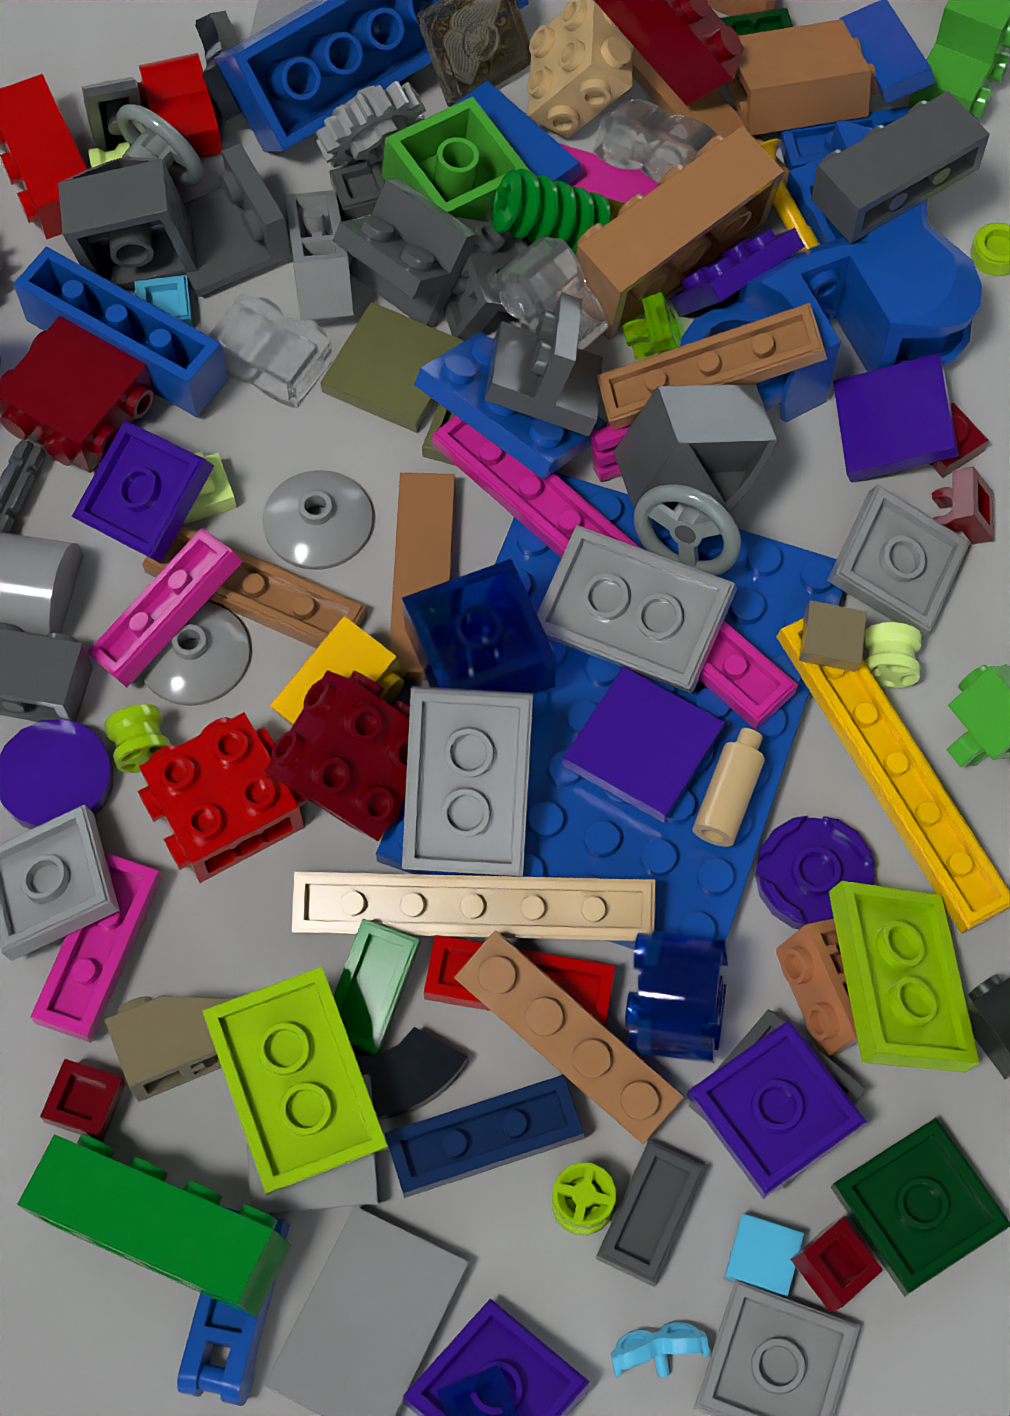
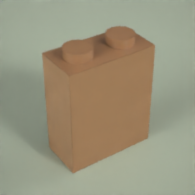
(801, 78)

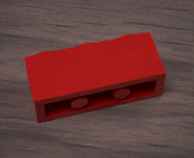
(37, 150)

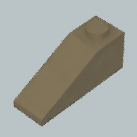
(163, 1042)

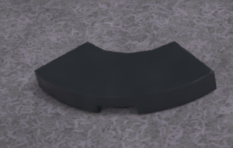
(217, 37)
(410, 1073)

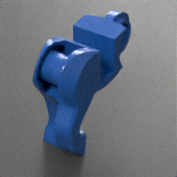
(891, 291)

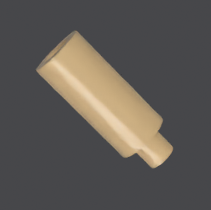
(730, 789)

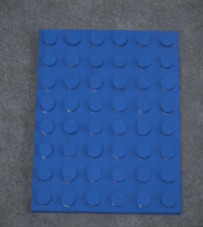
(591, 833)

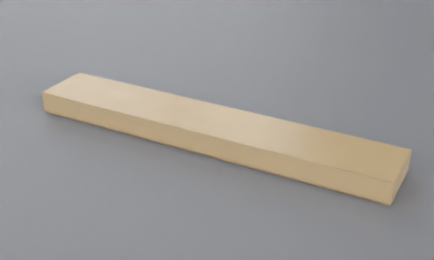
(475, 905)

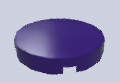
(53, 771)
(805, 862)

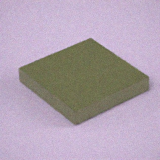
(382, 363)

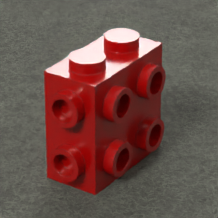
(219, 797)

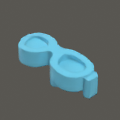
(642, 1346)

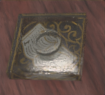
(473, 43)

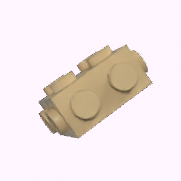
(577, 67)

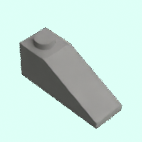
(318, 262)

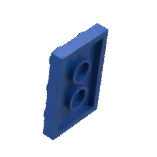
(459, 385)

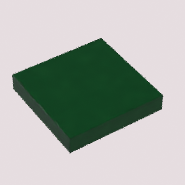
(920, 1206)

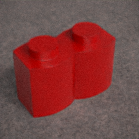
(181, 97)

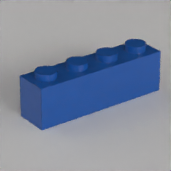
(181, 361)

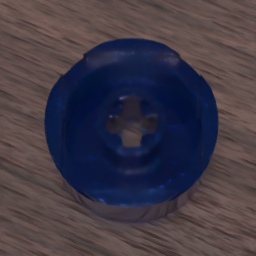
(679, 996)

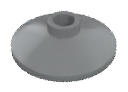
(323, 538)
(208, 669)

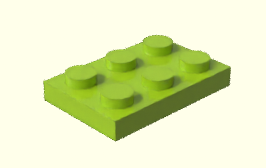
(902, 978)
(294, 1080)

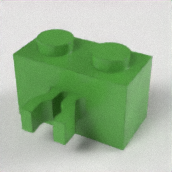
(986, 715)

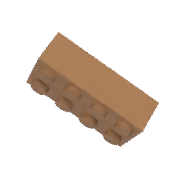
(678, 225)

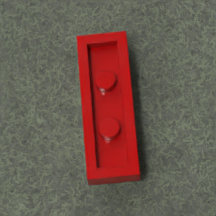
(584, 980)

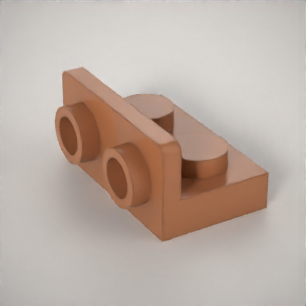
(817, 979)

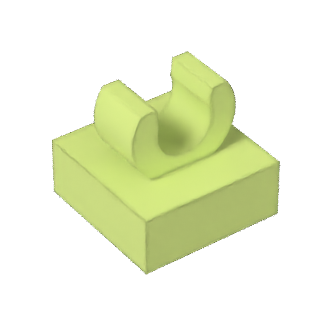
(216, 493)

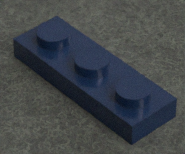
(484, 1136)

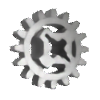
(362, 124)

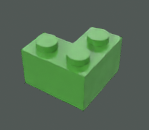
(969, 53)

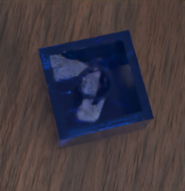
(480, 633)

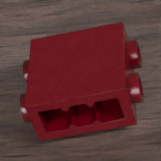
(73, 394)
(347, 753)

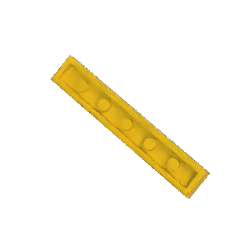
(904, 787)

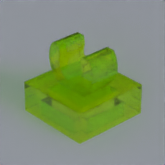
(656, 332)

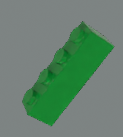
(155, 1223)

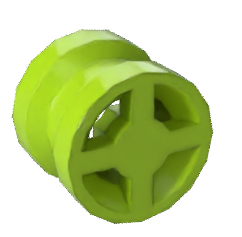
(136, 735)
(586, 1186)

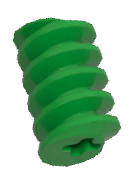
(546, 208)

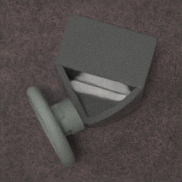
(127, 212)
(691, 465)

